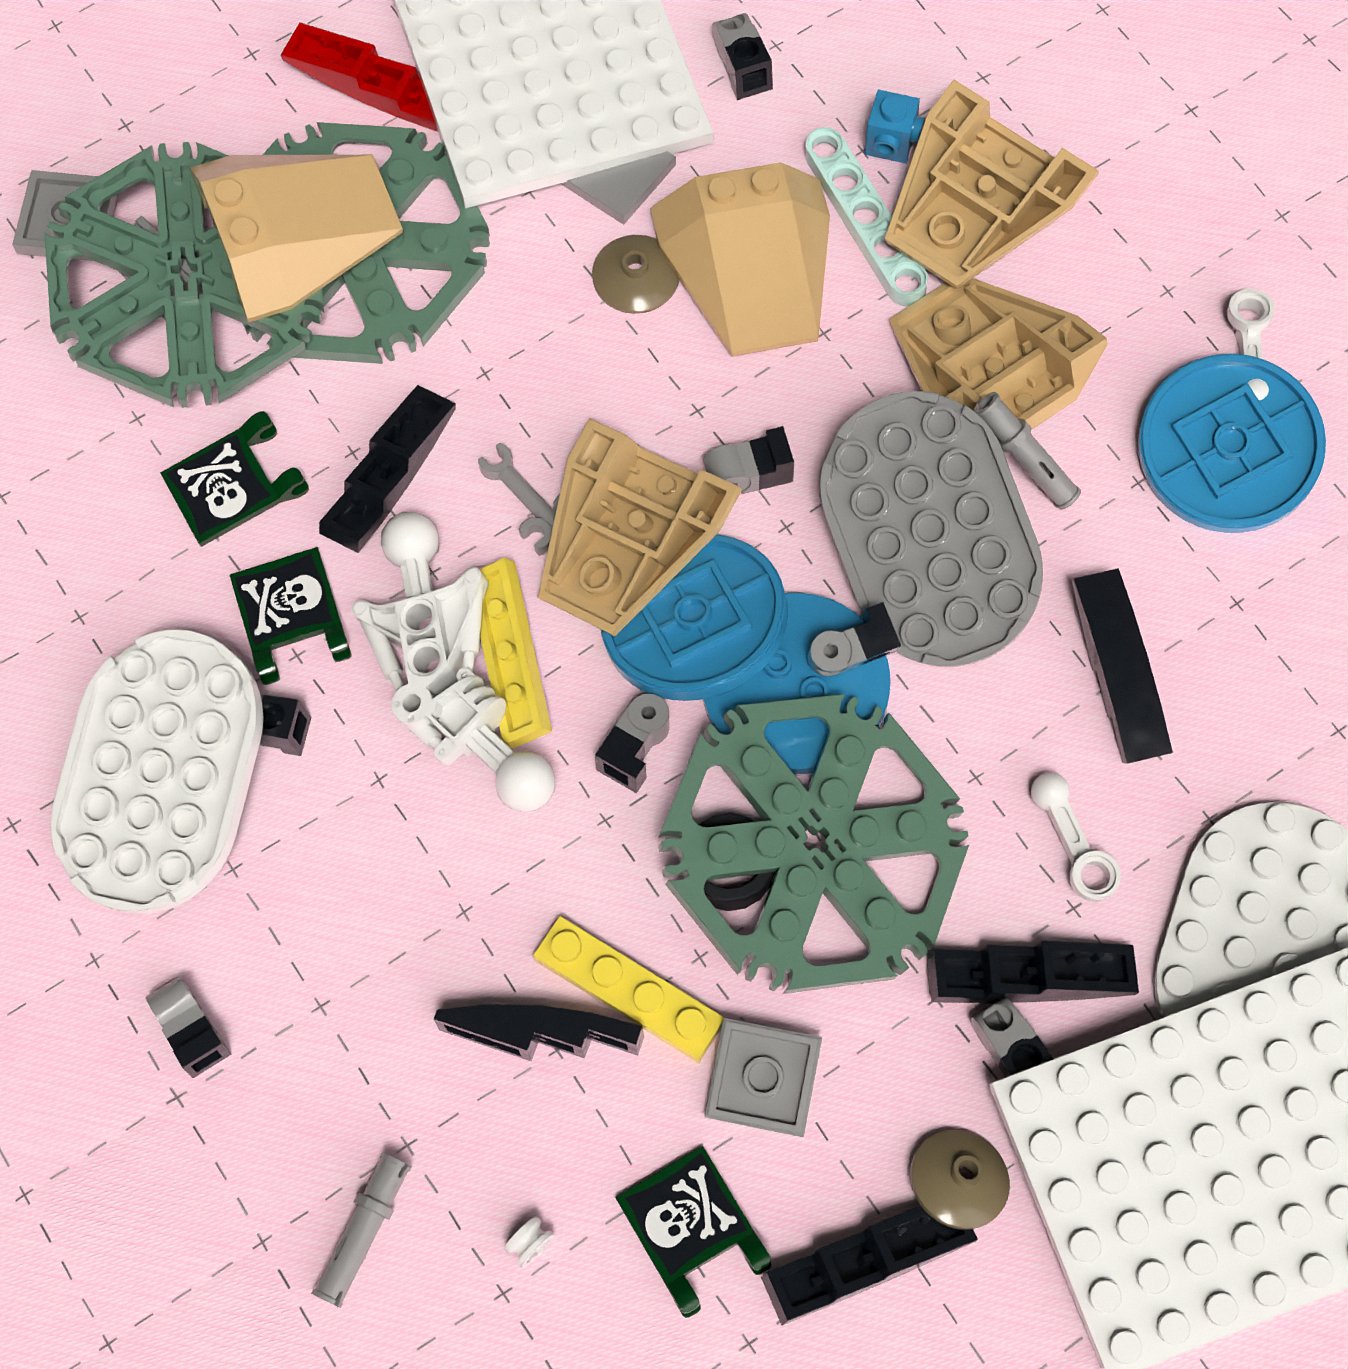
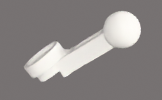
(1249, 331)
(1051, 794)

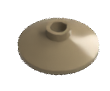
(633, 289)
(947, 1194)

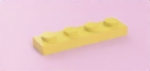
(511, 656)
(629, 989)

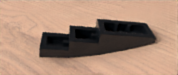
(387, 469)
(1121, 666)
(1033, 973)
(521, 1028)
(861, 1263)

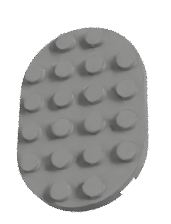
(932, 527)

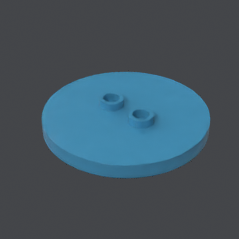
(1224, 453)
(705, 626)
(791, 677)

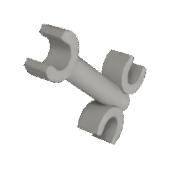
(526, 494)

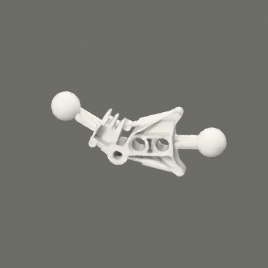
(450, 695)

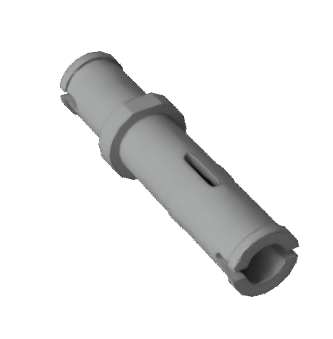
(1016, 438)
(361, 1230)

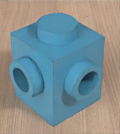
(893, 126)

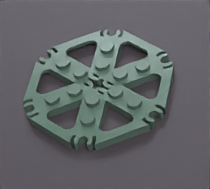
(418, 247)
(148, 290)
(806, 874)

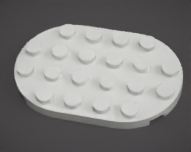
(157, 772)
(1254, 903)

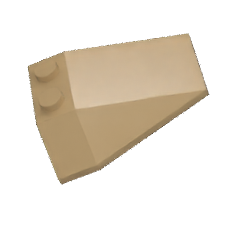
(978, 189)
(294, 222)
(750, 253)
(1000, 343)
(626, 527)

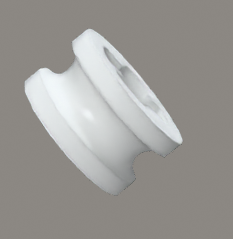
(529, 1242)

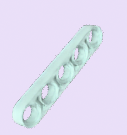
(862, 196)

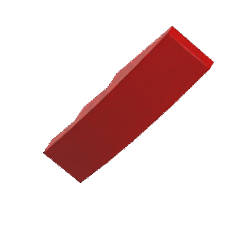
(359, 73)

